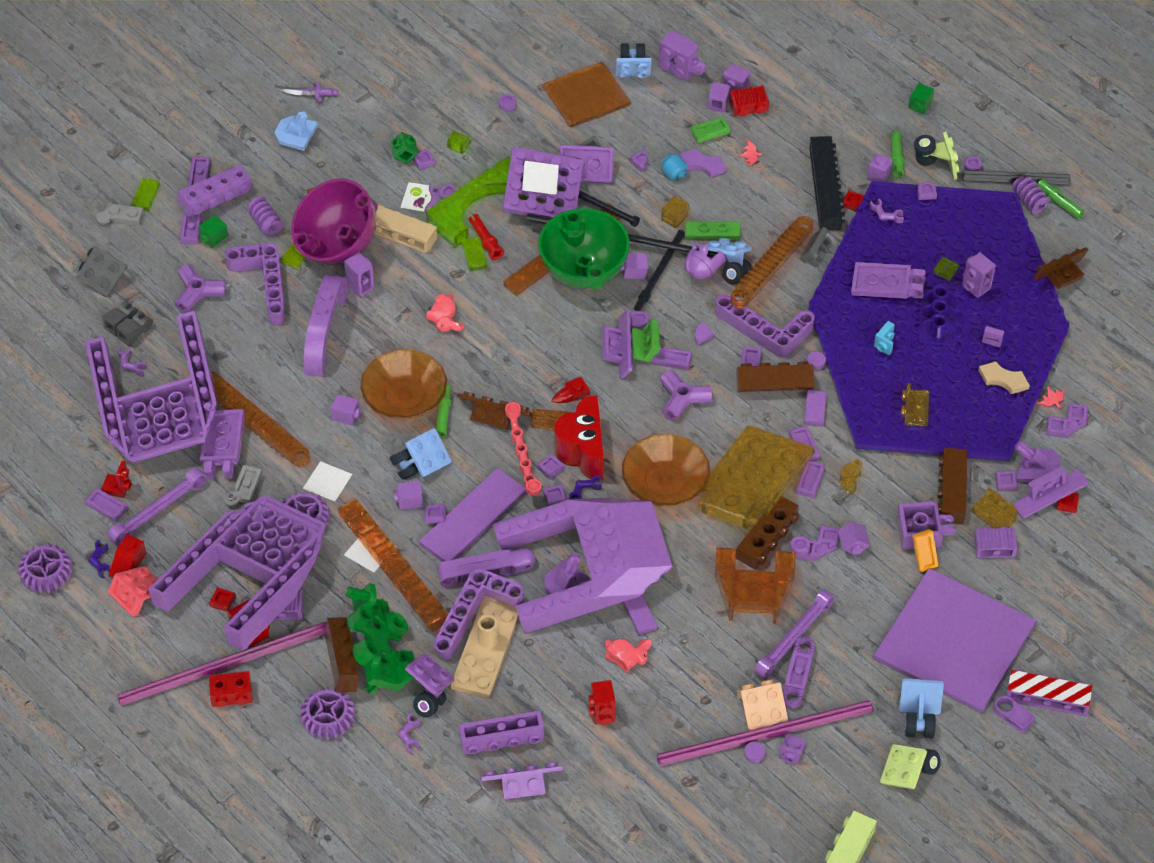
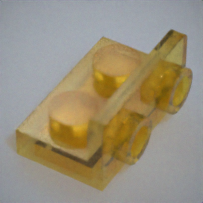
(915, 406)
(995, 510)

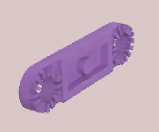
(798, 672)

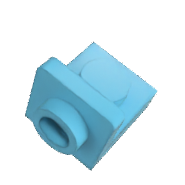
(884, 337)

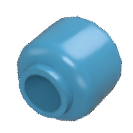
(674, 167)

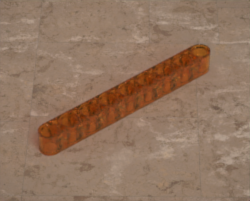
(393, 564)

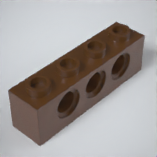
(758, 536)

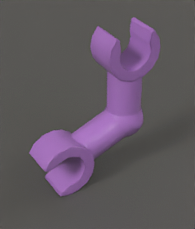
(887, 216)
(130, 366)
(403, 733)

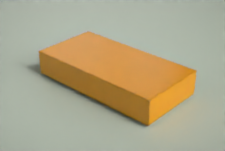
(925, 550)

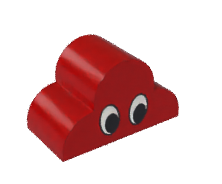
(580, 438)

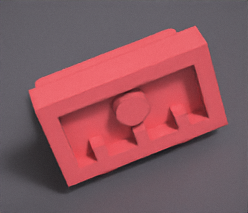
(131, 588)

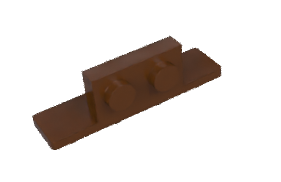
(1064, 270)
(489, 412)

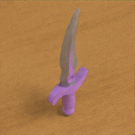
(309, 91)

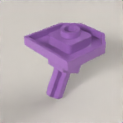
(1035, 462)
(565, 575)

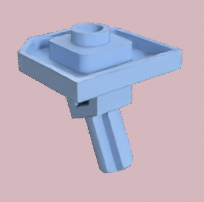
(295, 131)

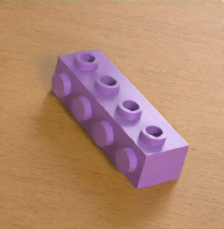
(214, 191)
(501, 732)

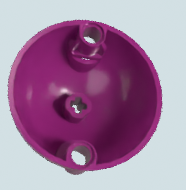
(336, 217)

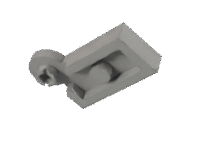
(120, 214)
(244, 487)

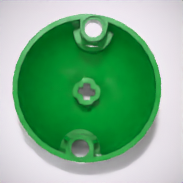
(589, 256)

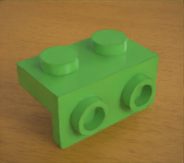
(646, 341)

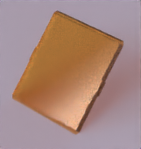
(586, 94)

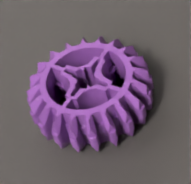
(309, 505)
(33, 564)
(323, 722)

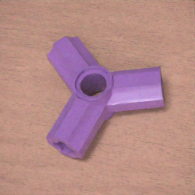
(196, 288)
(682, 394)

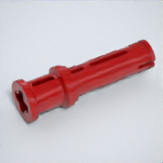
(489, 242)

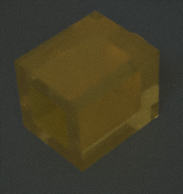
(675, 212)

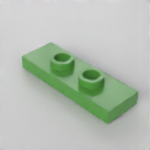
(712, 230)

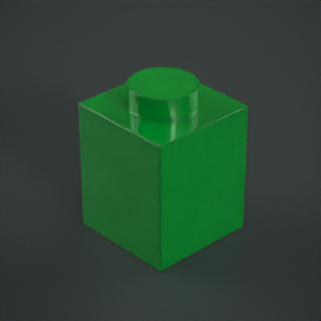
(921, 98)
(212, 231)

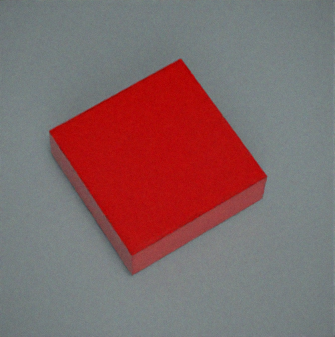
(852, 200)
(1068, 503)
(222, 599)

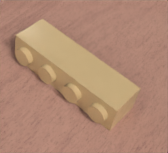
(405, 229)

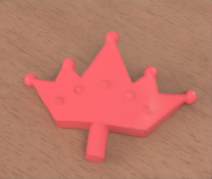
(751, 153)
(1052, 399)

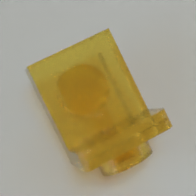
(849, 474)

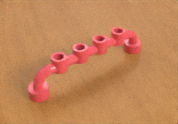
(532, 485)

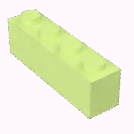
(853, 840)

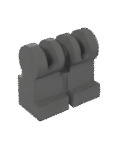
(126, 323)

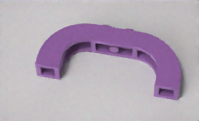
(331, 292)

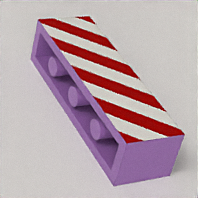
(1049, 692)

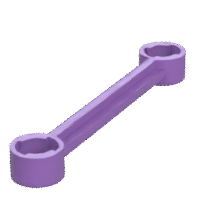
(193, 480)
(767, 664)

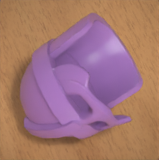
(701, 266)

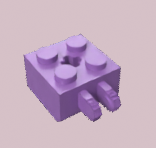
(920, 517)

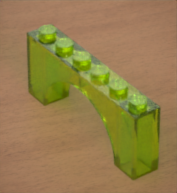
(449, 212)

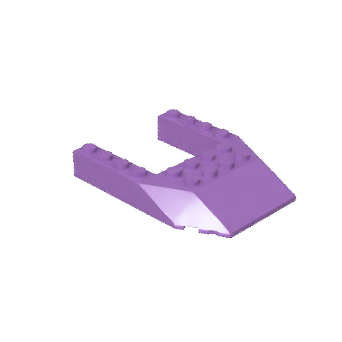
(161, 416)
(261, 541)
(620, 548)

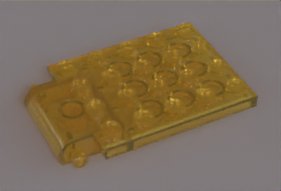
(753, 476)

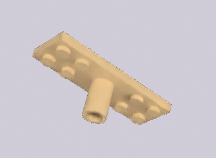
(486, 648)

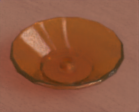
(403, 372)
(668, 457)

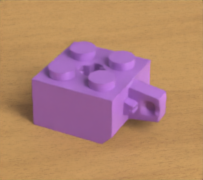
(679, 56)

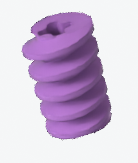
(1030, 194)
(265, 216)

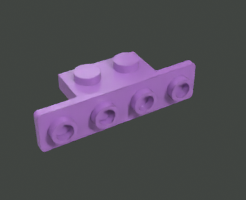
(617, 344)
(1049, 489)
(522, 783)

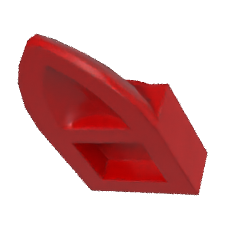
(571, 391)

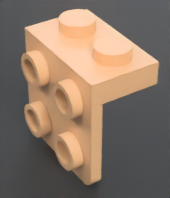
(763, 704)

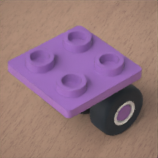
(434, 680)

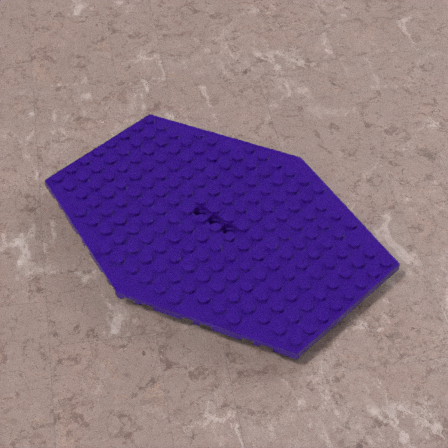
(942, 333)

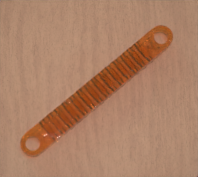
(771, 261)
(260, 423)

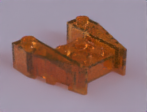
(754, 590)

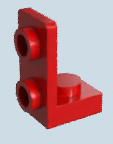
(118, 484)

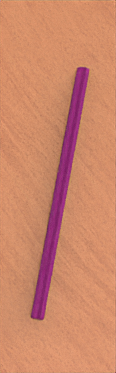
(221, 664)
(764, 733)

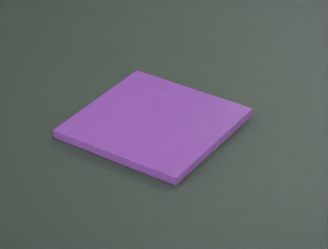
(955, 639)

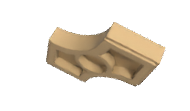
(996, 375)

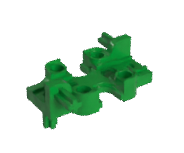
(391, 626)

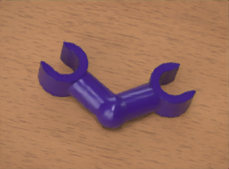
(585, 484)
(93, 559)

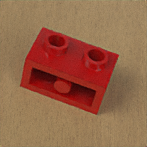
(230, 689)
(602, 702)

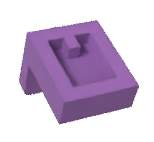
(792, 749)

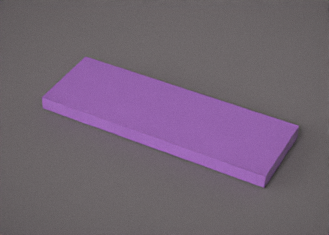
(473, 516)

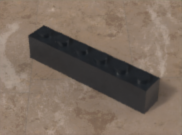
(826, 183)

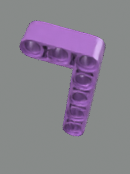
(266, 258)
(762, 331)
(470, 606)

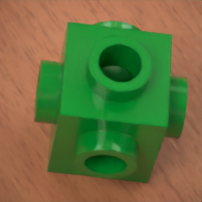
(404, 147)

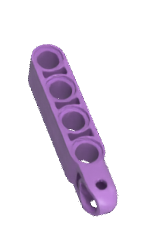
(500, 562)

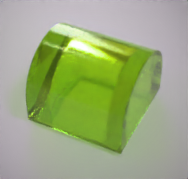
(458, 142)

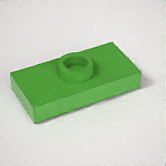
(710, 130)

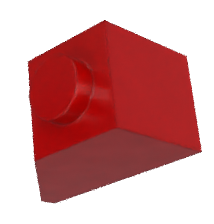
(127, 555)

